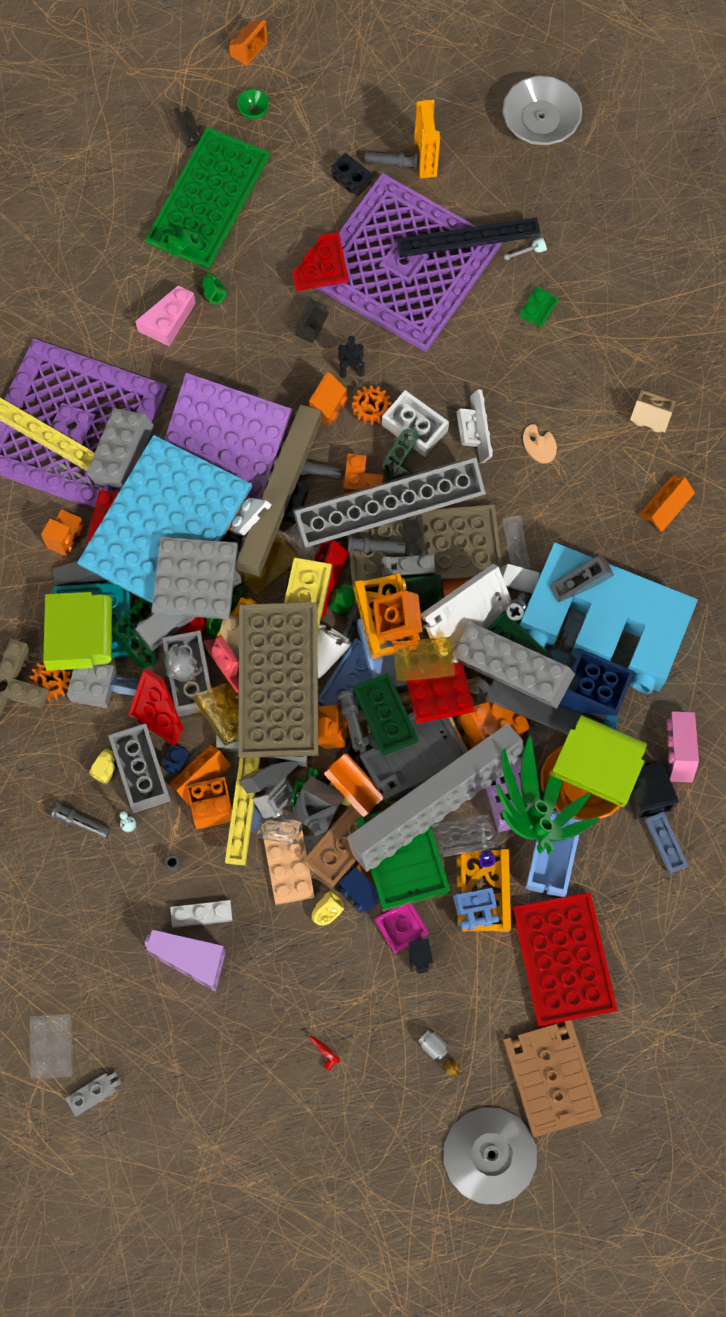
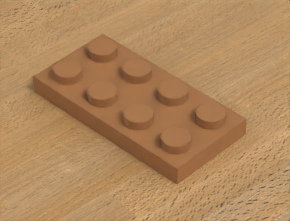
(333, 854)

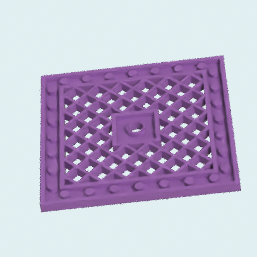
(387, 192)
(87, 368)

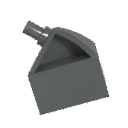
(317, 806)

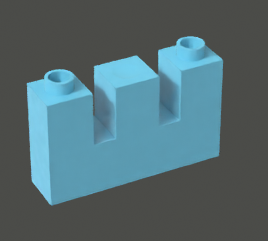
(614, 606)

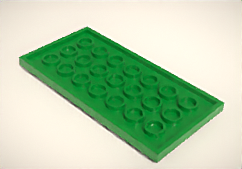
(209, 195)

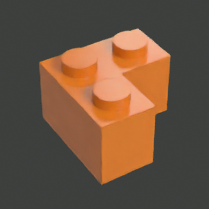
(355, 474)
(62, 533)
(331, 727)

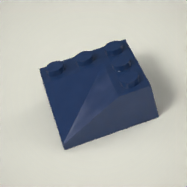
(597, 685)

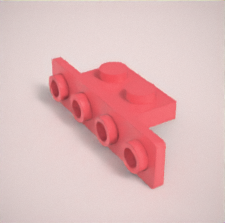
(225, 659)

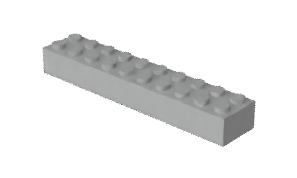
(389, 501)
(435, 798)

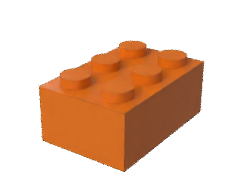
(489, 719)

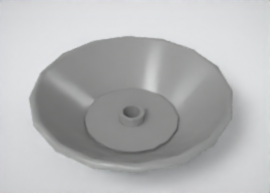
(543, 98)
(468, 1160)

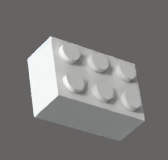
(412, 413)

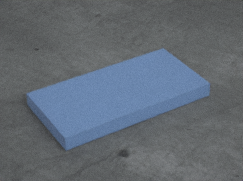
(350, 672)

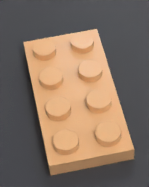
(288, 874)

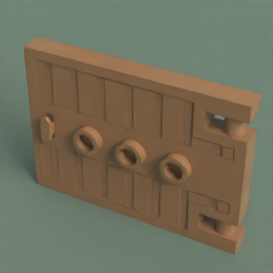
(552, 1079)

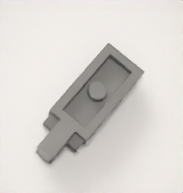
(572, 627)

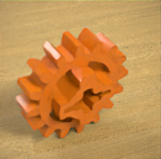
(375, 398)
(58, 684)

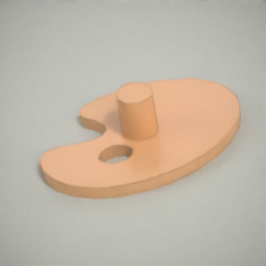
(543, 448)

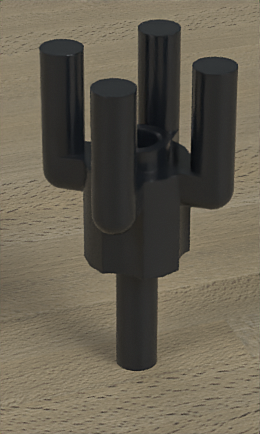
(351, 355)

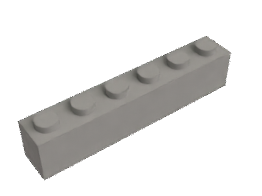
(166, 625)

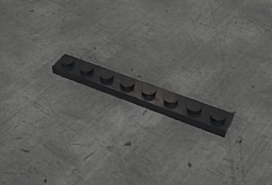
(468, 237)

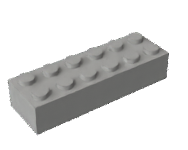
(513, 665)

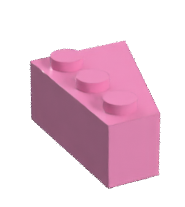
(167, 316)
(683, 746)

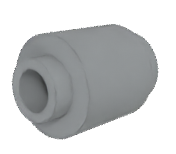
(433, 1045)

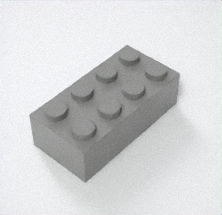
(119, 448)
(185, 691)
(139, 768)

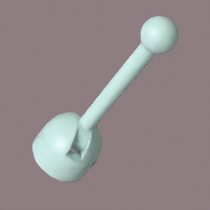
(126, 820)

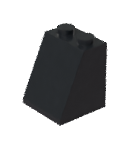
(652, 792)

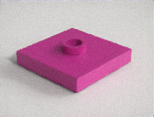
(401, 926)

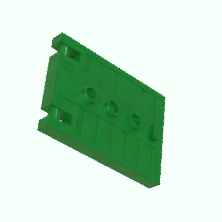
(409, 870)

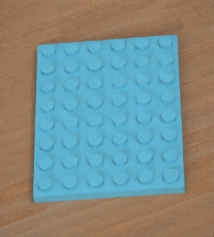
(163, 497)

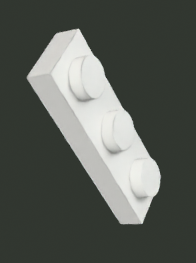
(201, 914)

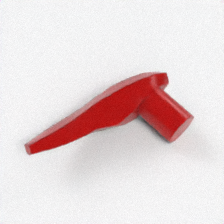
(332, 1057)

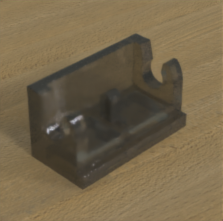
(187, 126)
(311, 321)
(414, 536)

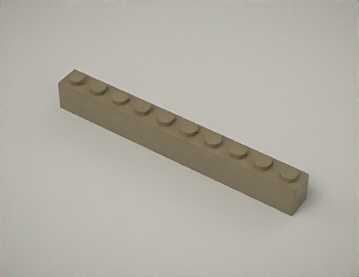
(279, 489)

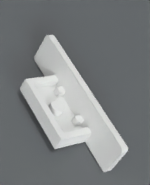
(474, 426)

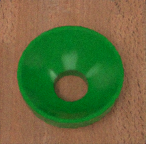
(251, 98)

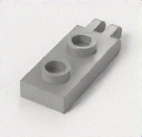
(92, 1093)

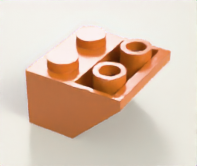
(210, 803)

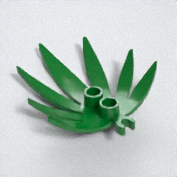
(533, 816)

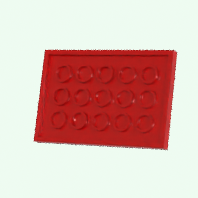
(564, 959)

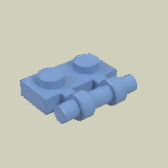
(473, 902)

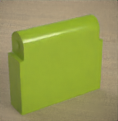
(77, 630)
(600, 761)

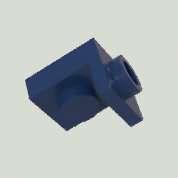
(175, 759)

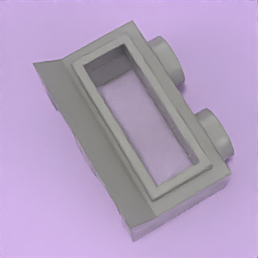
(275, 799)

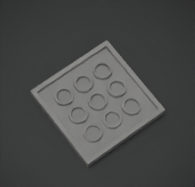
(194, 578)

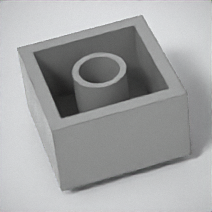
(92, 685)

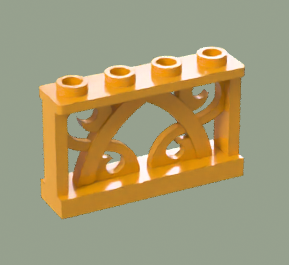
(426, 138)
(363, 600)
(500, 868)

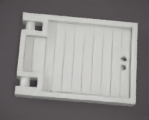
(475, 601)

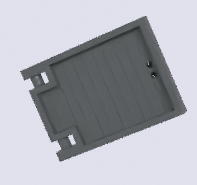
(412, 764)

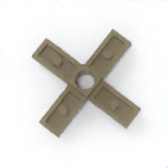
(18, 690)

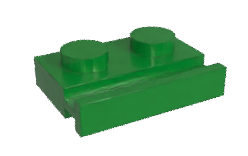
(538, 307)

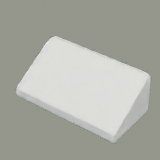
(519, 578)

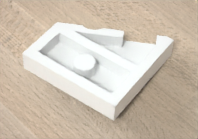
(248, 515)

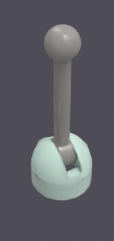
(538, 246)

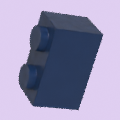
(359, 890)

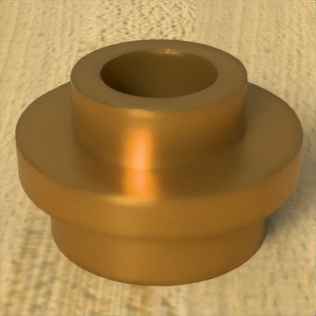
(452, 1068)

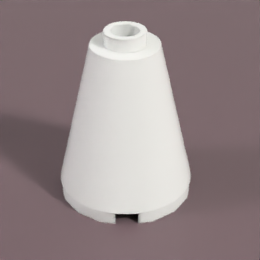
(330, 648)

